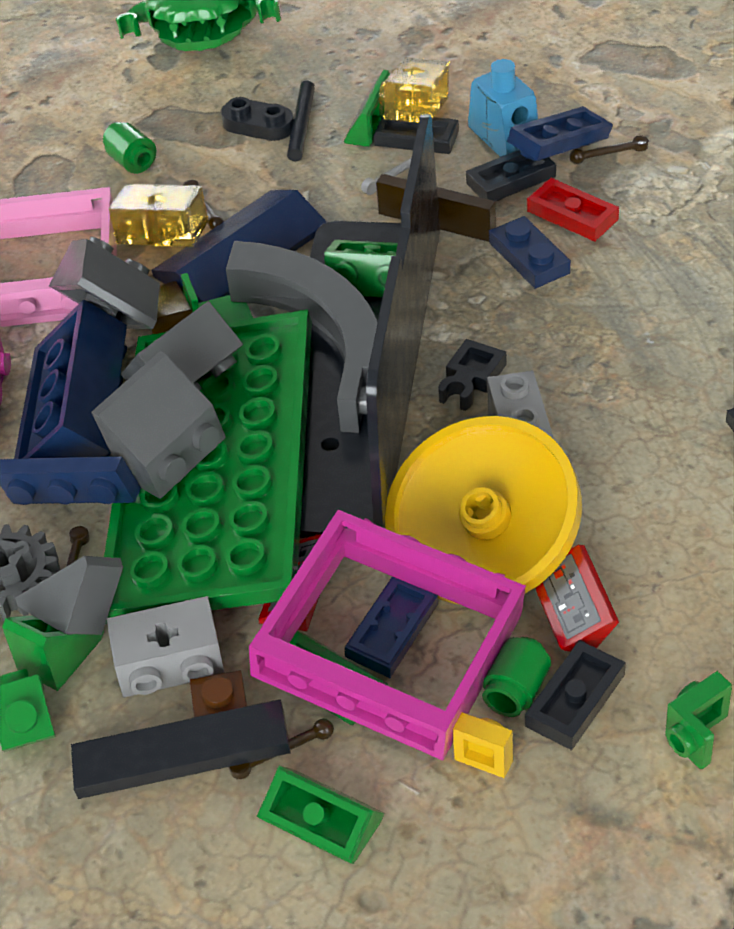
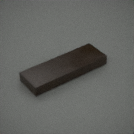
(457, 211)

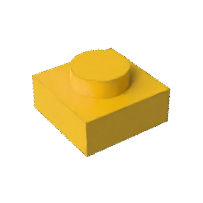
(483, 744)

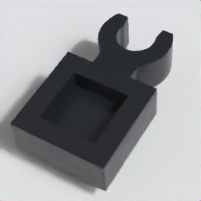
(470, 370)

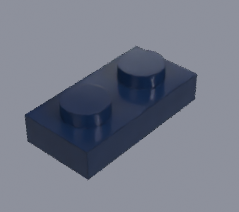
(529, 252)

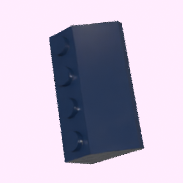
(67, 380)

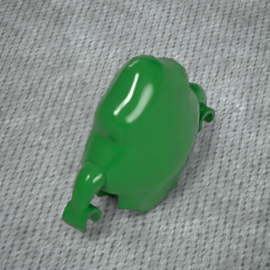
(196, 23)

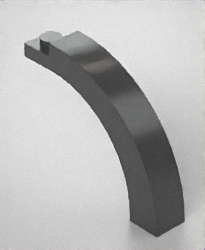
(297, 283)

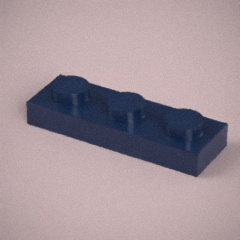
(559, 133)
(68, 480)

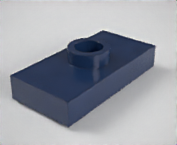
(391, 626)

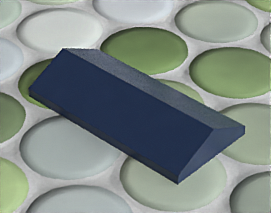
(274, 219)

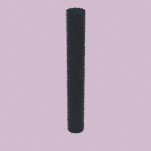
(300, 121)

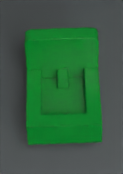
(23, 711)
(693, 714)

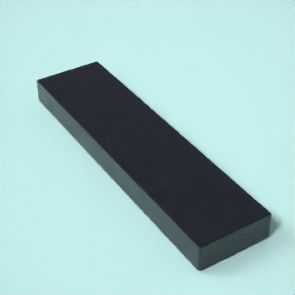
(179, 749)

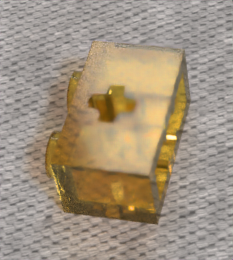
(415, 89)
(158, 215)

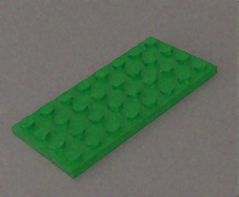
(238, 512)

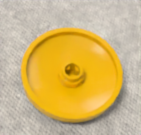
(490, 495)

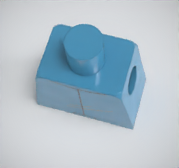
(499, 103)

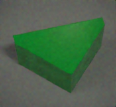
(46, 650)

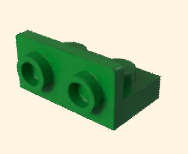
(362, 263)

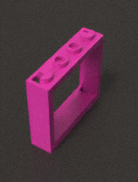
(359, 696)

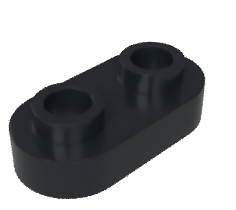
(257, 119)

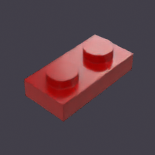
(573, 209)

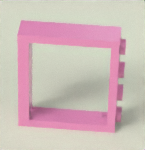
(48, 214)

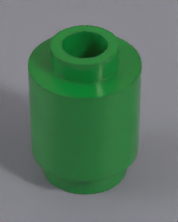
(129, 147)
(516, 676)

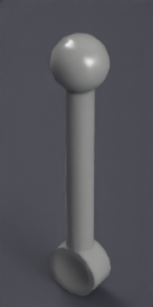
(369, 184)

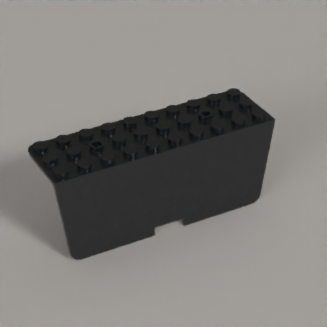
(365, 463)

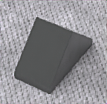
(76, 596)

